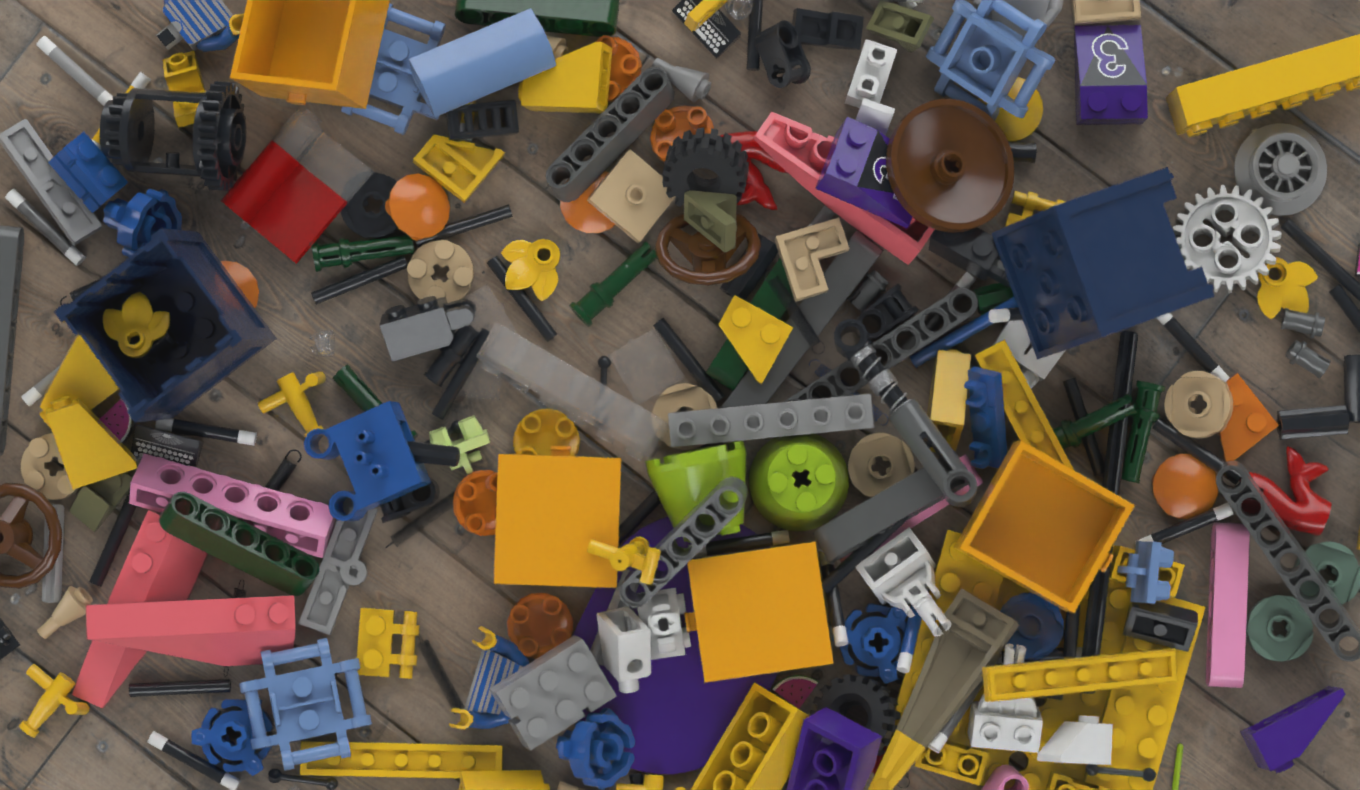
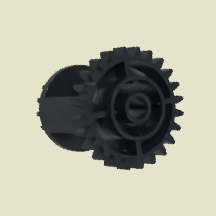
(218, 133)

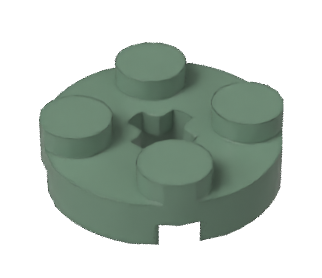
(1343, 566)
(1298, 628)

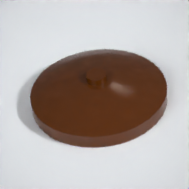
(950, 165)

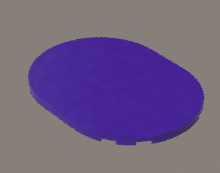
(674, 711)

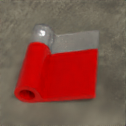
(297, 185)

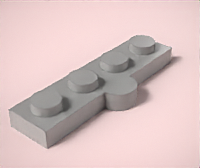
(63, 204)
(338, 571)

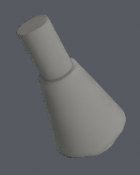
(690, 82)

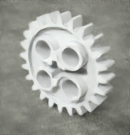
(1247, 217)

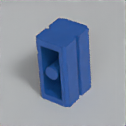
(88, 172)

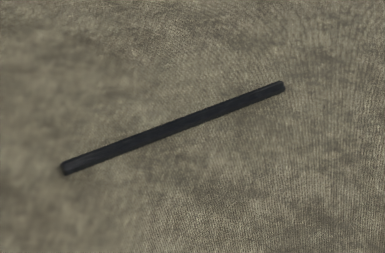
(1111, 481)

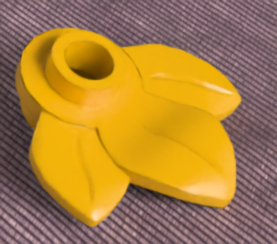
(529, 270)
(1288, 290)
(136, 320)

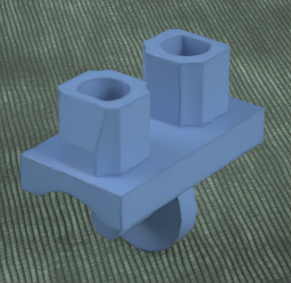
(1144, 570)

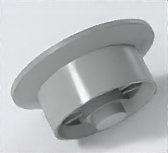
(1282, 167)

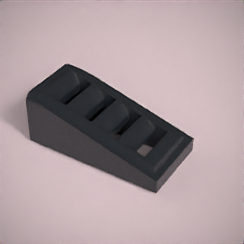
(510, 116)

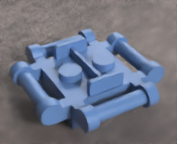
(989, 57)
(393, 75)
(305, 704)

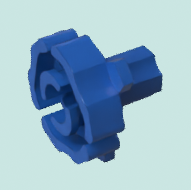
(141, 218)
(864, 632)
(219, 738)
(594, 745)

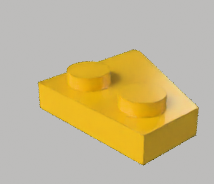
(457, 165)
(754, 335)

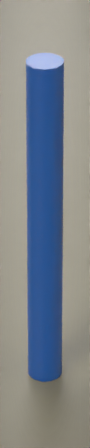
(958, 335)

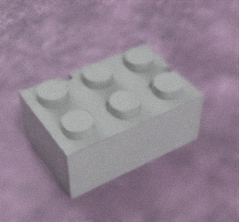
(552, 692)

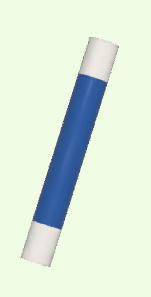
(909, 642)

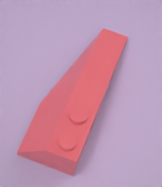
(803, 157)
(154, 571)
(198, 630)

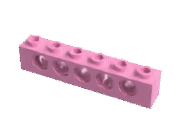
(285, 516)

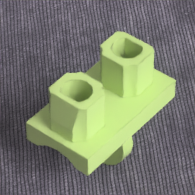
(472, 438)

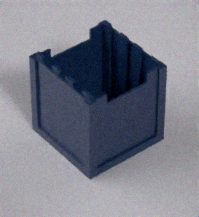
(1098, 264)
(207, 316)

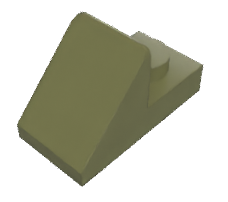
(900, 24)
(712, 216)
(100, 499)

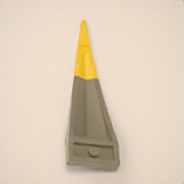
(945, 681)

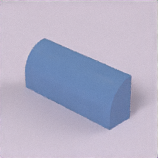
(482, 62)

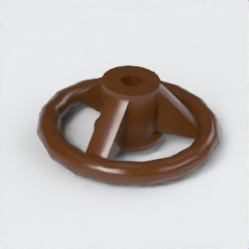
(706, 258)
(17, 535)

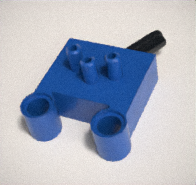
(378, 458)

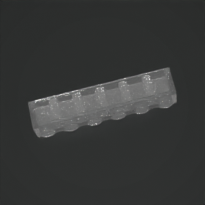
(574, 391)

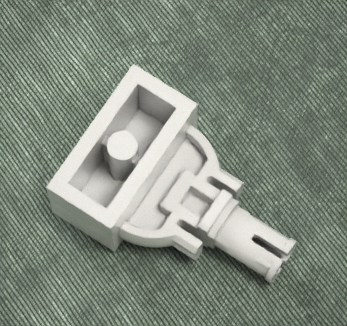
(902, 575)
(663, 619)
(1006, 723)

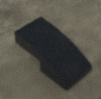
(828, 29)

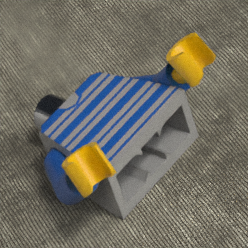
(202, 24)
(497, 661)

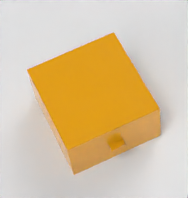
(310, 50)
(549, 516)
(1044, 526)
(759, 612)

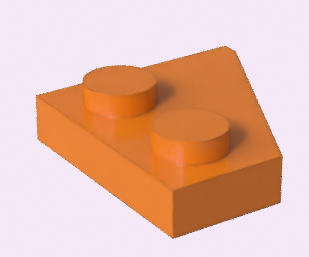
(1248, 421)

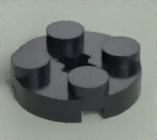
(367, 223)

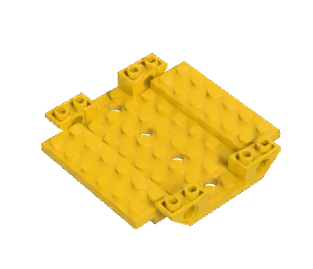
(1138, 714)

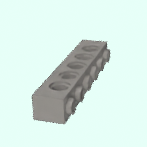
(771, 420)

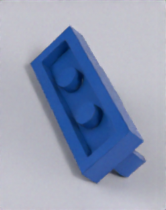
(986, 417)

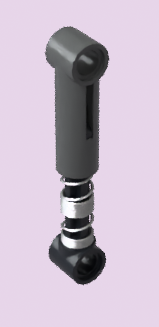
(907, 416)

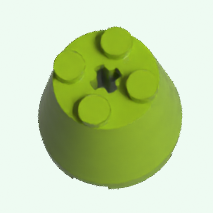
(692, 475)
(804, 506)

